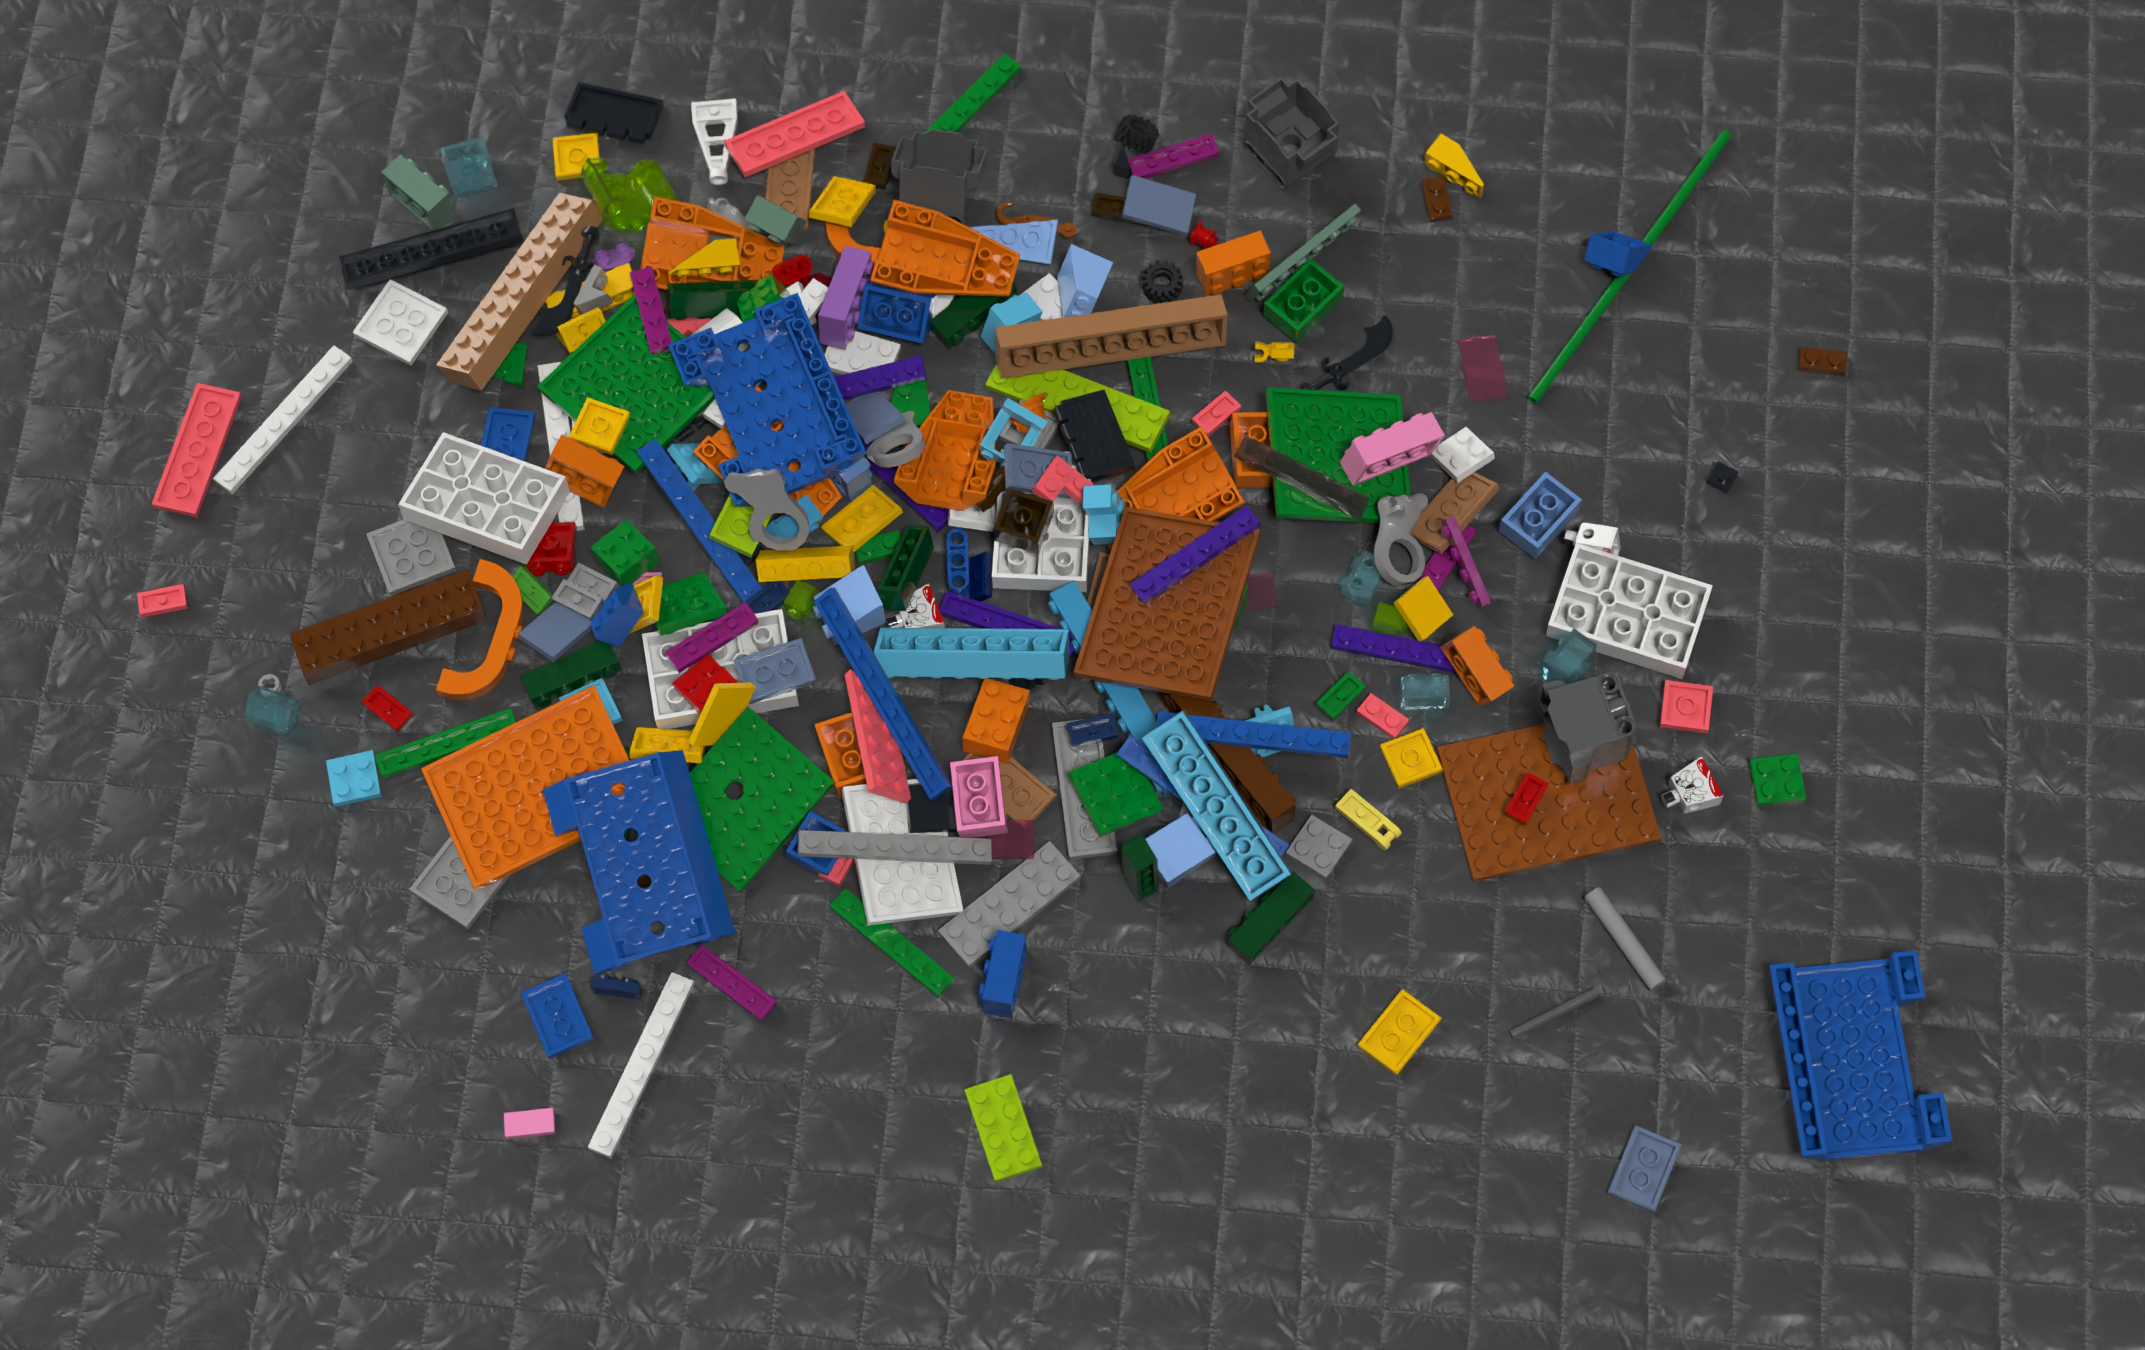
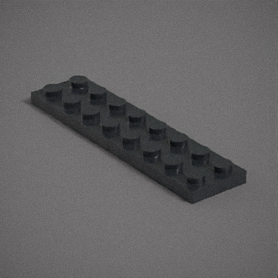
(430, 249)

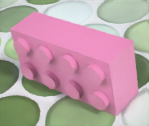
(1391, 448)

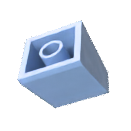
(1081, 280)
(860, 599)
(1180, 849)

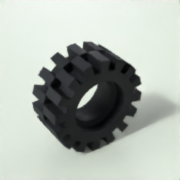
(1137, 133)
(1162, 293)

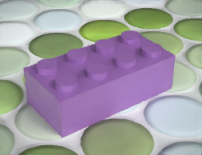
(844, 298)

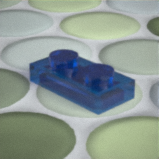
(981, 576)

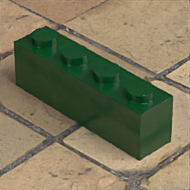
(705, 298)
(964, 316)
(906, 568)
(570, 673)
(1140, 868)
(1270, 917)

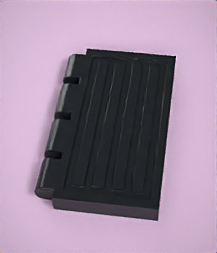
(613, 111)
(1094, 436)

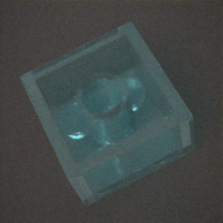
(468, 167)
(1569, 659)

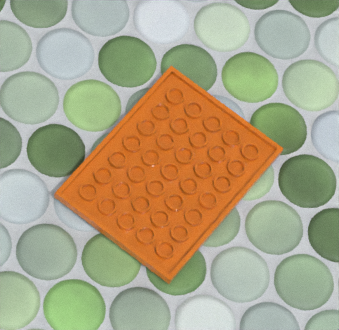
(496, 785)

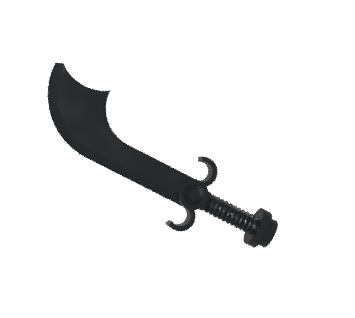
(562, 313)
(1378, 341)

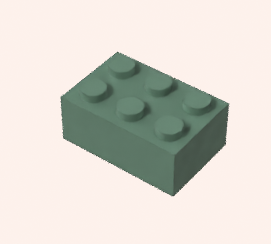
(418, 193)
(773, 219)

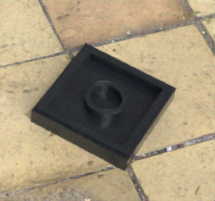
(931, 815)

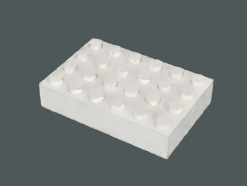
(484, 498)
(1061, 557)
(1630, 609)
(670, 707)

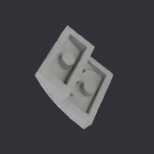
(585, 591)

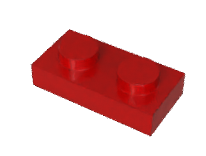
(387, 708)
(1526, 798)

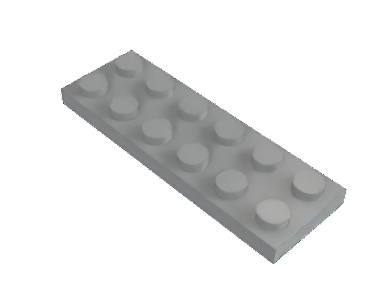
(1080, 832)
(1009, 903)

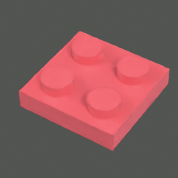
(1686, 706)

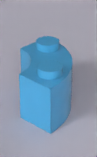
(788, 526)

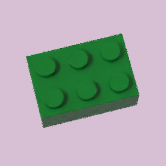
(1303, 300)

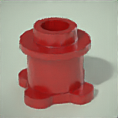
(1203, 236)

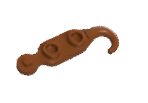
(1067, 230)

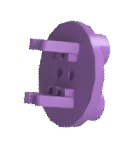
(614, 257)

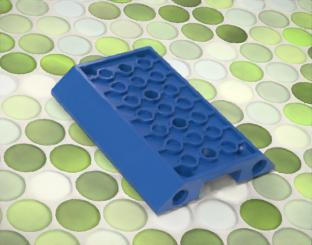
(797, 393)
(668, 849)

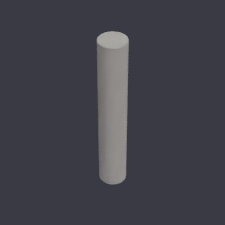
(1625, 939)

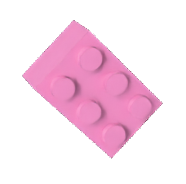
(979, 797)

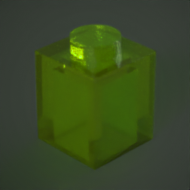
(800, 600)
(1389, 620)

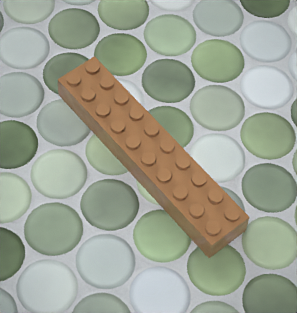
(518, 292)
(1111, 336)

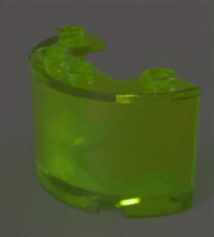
(625, 198)

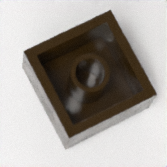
(1023, 521)

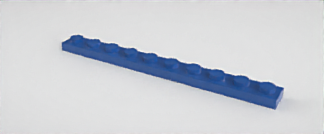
(883, 694)

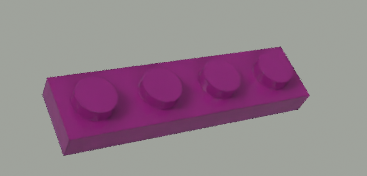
(1174, 157)
(651, 310)
(1461, 553)
(1442, 564)
(712, 637)
(731, 983)

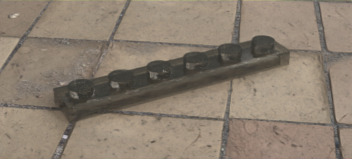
(1302, 477)

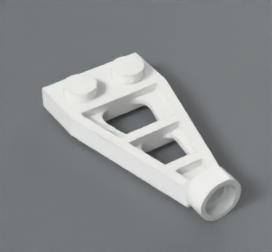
(712, 113)

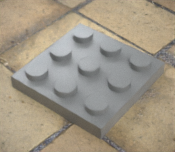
(409, 555)
(450, 890)

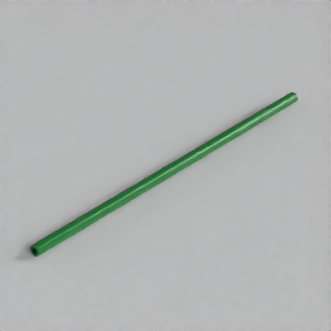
(1618, 281)

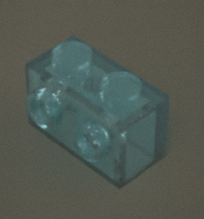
(1362, 581)
(1424, 691)
(272, 710)

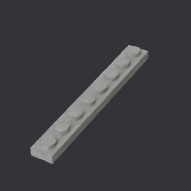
(894, 847)

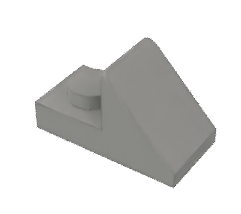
(591, 294)

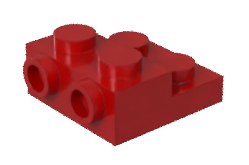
(555, 551)
(699, 680)

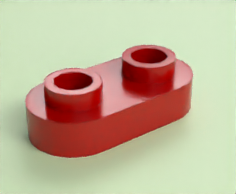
(790, 271)

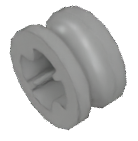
(270, 678)

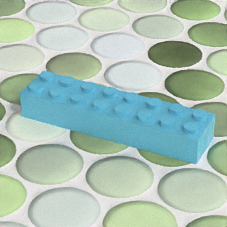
(973, 652)
(1216, 805)

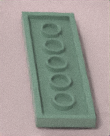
(1303, 254)

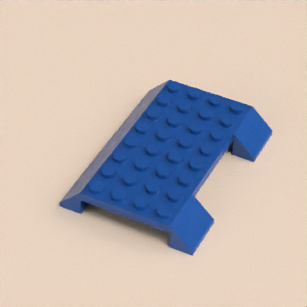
(1852, 1061)

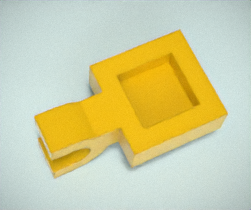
(1277, 350)

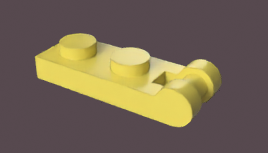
(1367, 819)

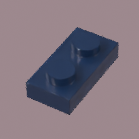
(768, 598)
(1092, 730)
(608, 986)

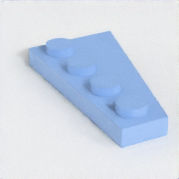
(1032, 240)

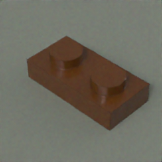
(1436, 199)
(1822, 361)

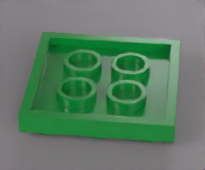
(688, 604)
(1114, 794)

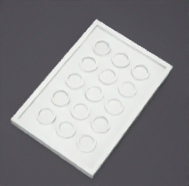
(898, 888)

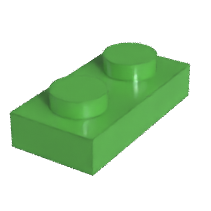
(532, 590)

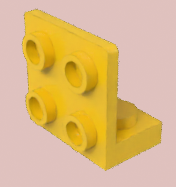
(579, 329)

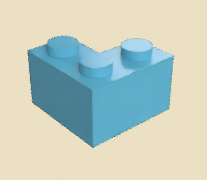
(1014, 311)
(1104, 511)

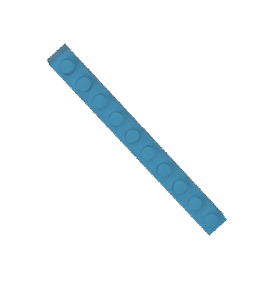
(1125, 701)

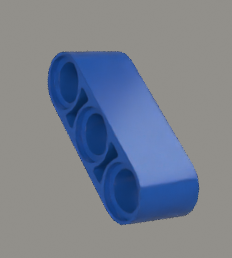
(958, 553)

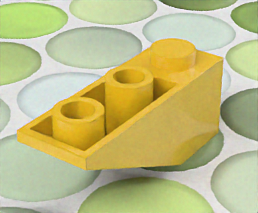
(1451, 161)
(716, 256)

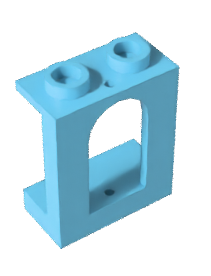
(1019, 413)

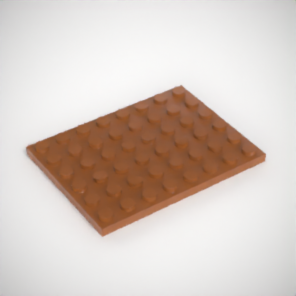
(1180, 635)
(1571, 820)

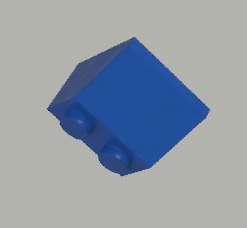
(1616, 252)
(617, 615)
(814, 864)

